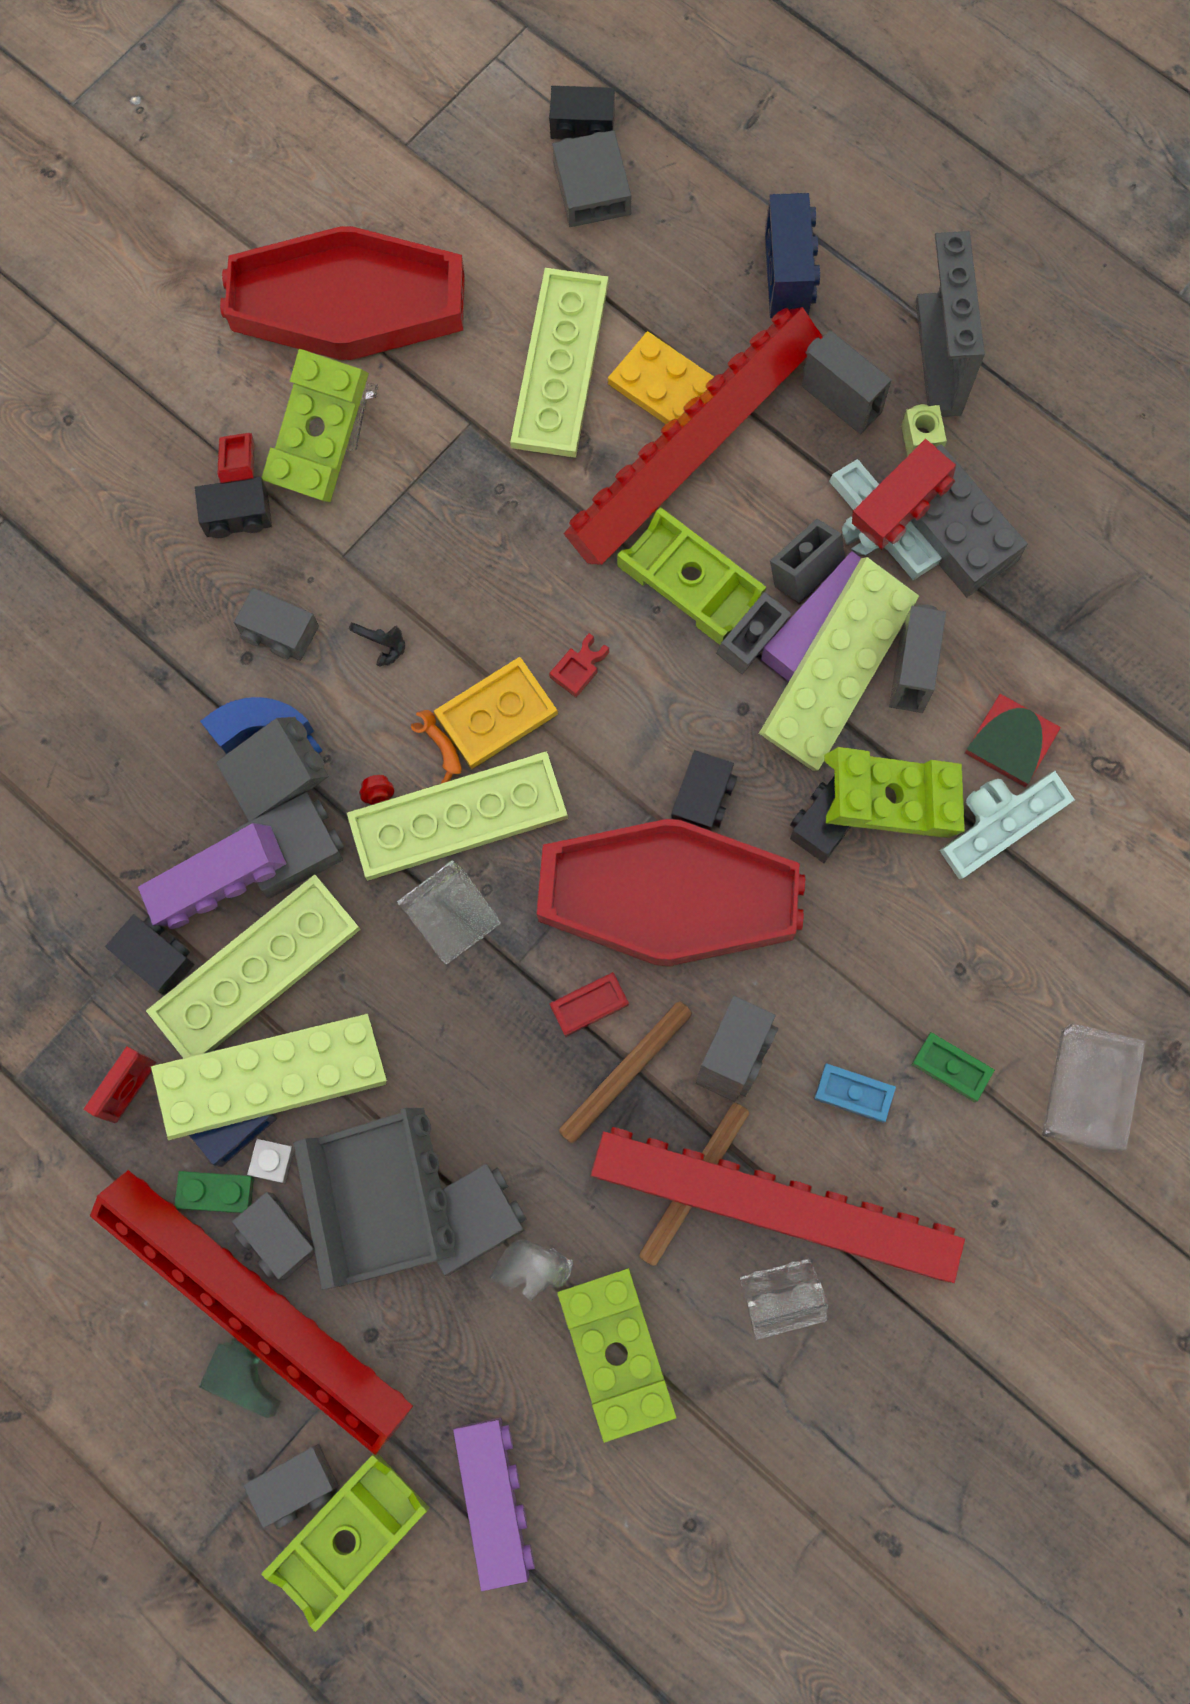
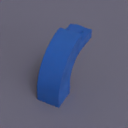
(244, 717)

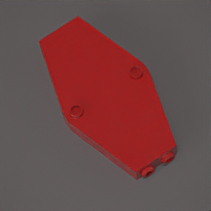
(344, 293)
(669, 892)

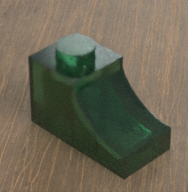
(235, 1377)

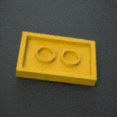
(658, 378)
(495, 712)

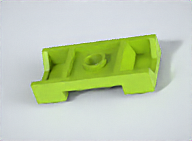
(322, 391)
(715, 598)
(926, 794)
(623, 1395)
(376, 1510)

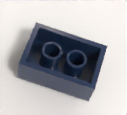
(791, 252)

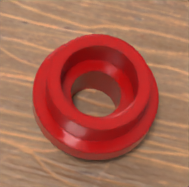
(376, 789)

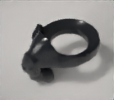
(392, 639)

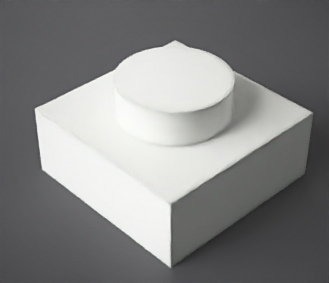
(270, 1161)

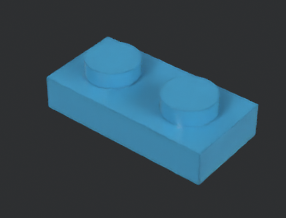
(854, 1093)

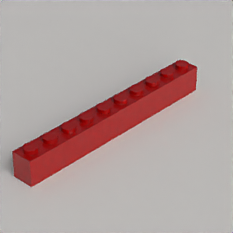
(692, 436)
(778, 1207)
(251, 1311)

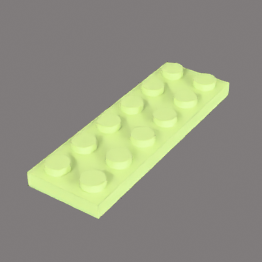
(559, 362)
(839, 664)
(457, 816)
(253, 969)
(267, 1076)

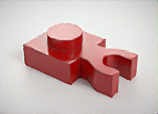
(577, 669)

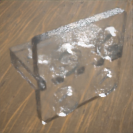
(784, 1298)

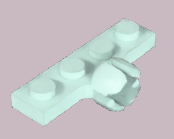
(911, 551)
(1003, 820)

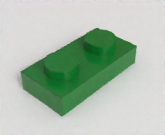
(953, 1067)
(213, 1192)

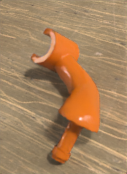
(450, 757)

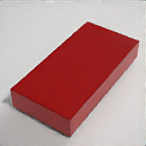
(236, 457)
(589, 1004)

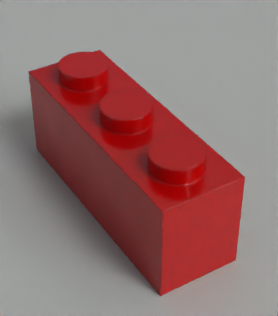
(904, 494)

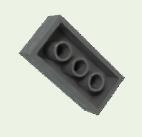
(969, 533)
(737, 1050)

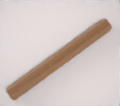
(625, 1072)
(676, 1211)

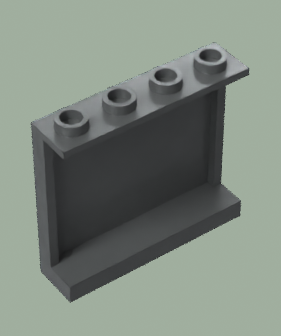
(951, 326)
(374, 1199)

